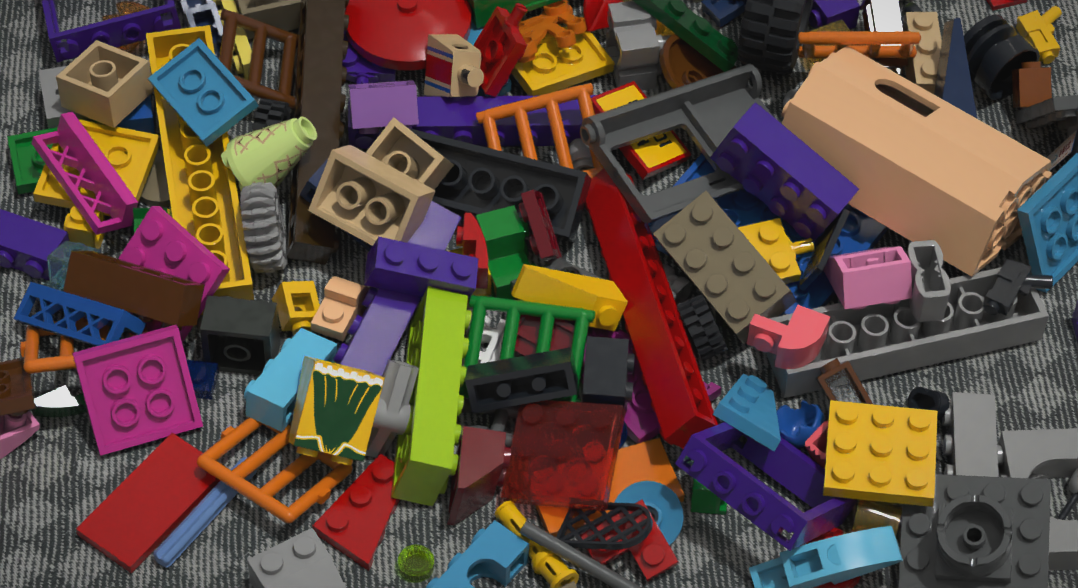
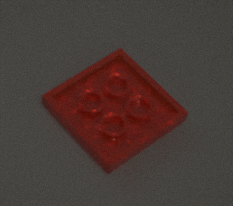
(564, 454)

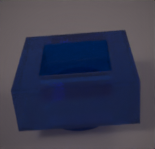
(203, 378)

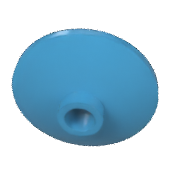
(660, 502)

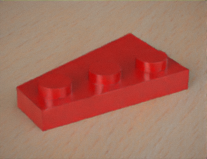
(361, 514)

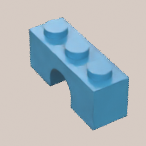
(492, 554)

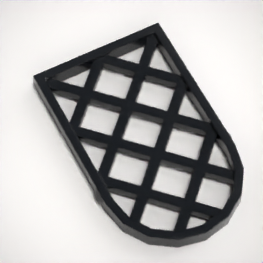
(611, 543)

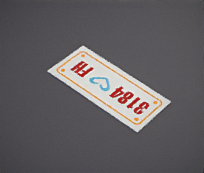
(1062, 151)

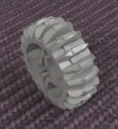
(263, 227)

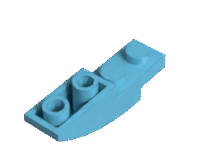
(830, 560)

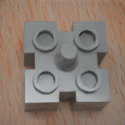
(633, 45)

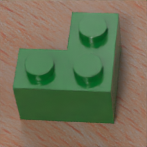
(506, 247)

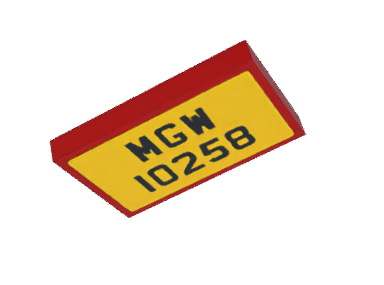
(651, 154)

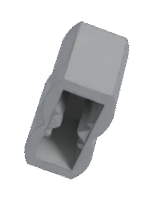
(929, 281)

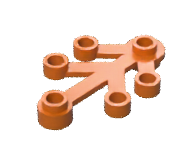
(537, 27)

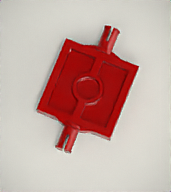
(500, 47)

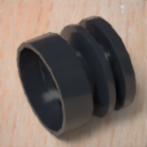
(992, 54)

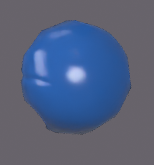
(799, 424)

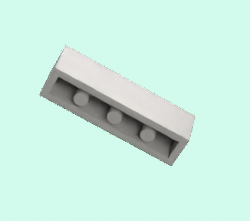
(971, 435)

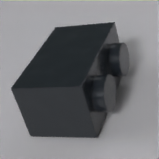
(607, 370)

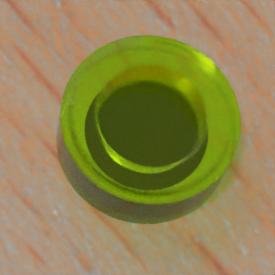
(416, 563)

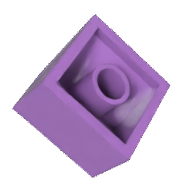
(377, 103)

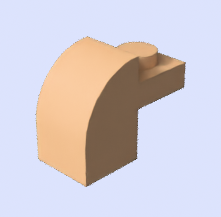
(339, 307)

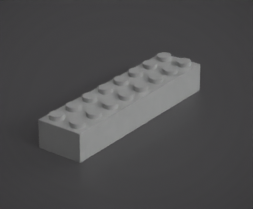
(891, 340)

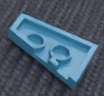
(752, 410)

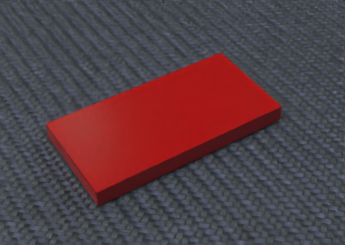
(148, 504)

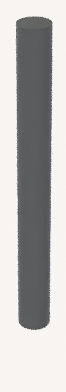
(575, 557)

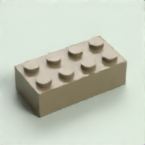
(724, 265)

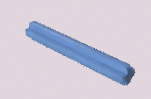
(196, 522)

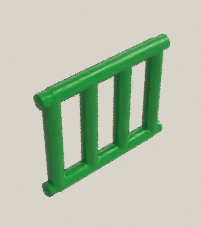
(514, 309)

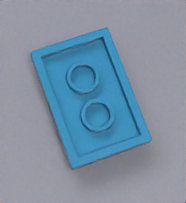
(203, 92)

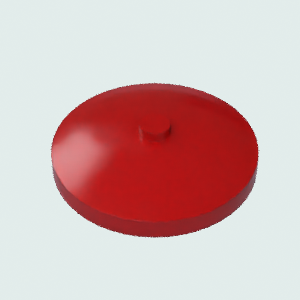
(398, 30)

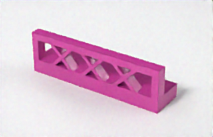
(95, 175)

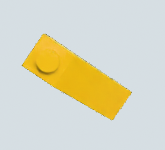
(572, 290)

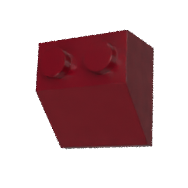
(478, 471)

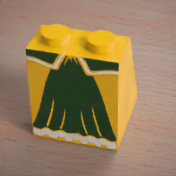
(334, 410)

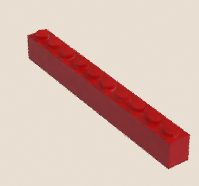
(650, 314)

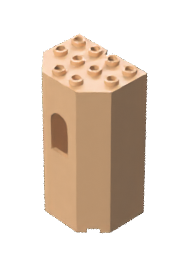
(916, 158)

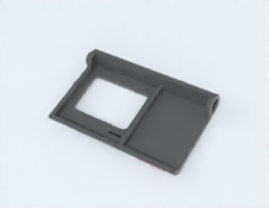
(701, 108)

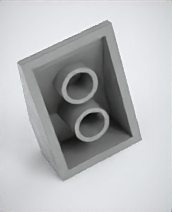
(295, 564)

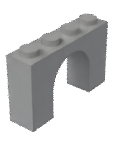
(1043, 456)

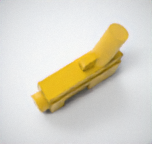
(1039, 32)

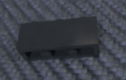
(521, 380)

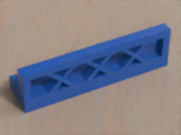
(75, 309)

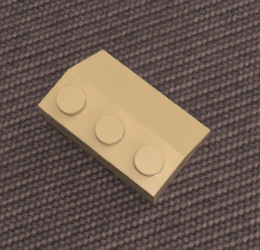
(369, 197)

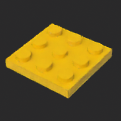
(126, 150)
(881, 453)

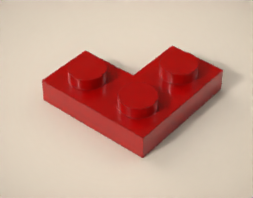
(651, 554)

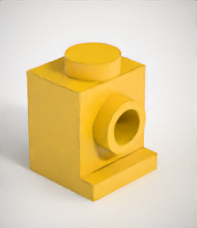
(79, 229)
(296, 305)

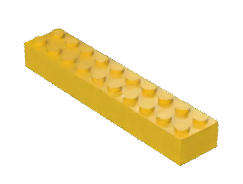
(198, 182)

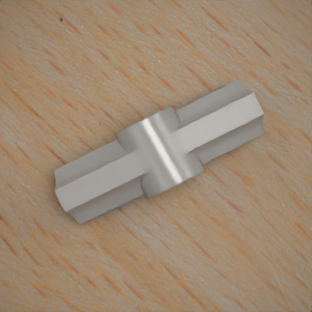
(393, 406)

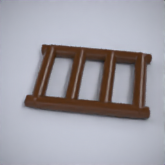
(261, 32)

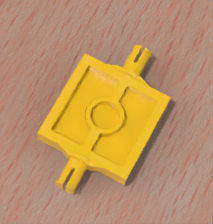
(777, 248)

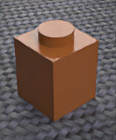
(1031, 84)

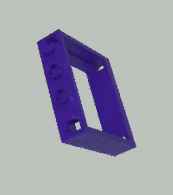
(114, 31)
(755, 498)

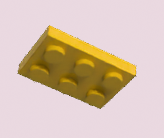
(563, 67)

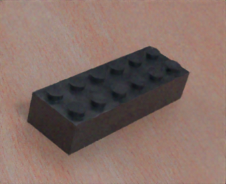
(495, 179)

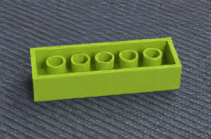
(427, 446)

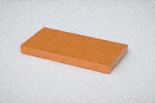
(633, 464)

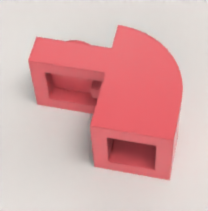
(791, 343)

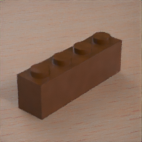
(134, 288)

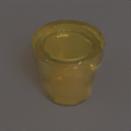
(876, 514)

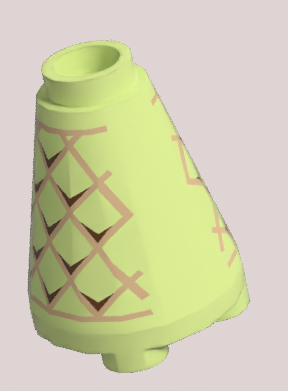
(269, 152)

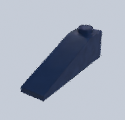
(953, 72)

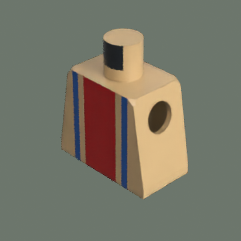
(452, 67)

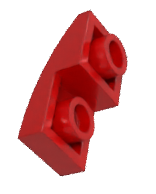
(474, 245)

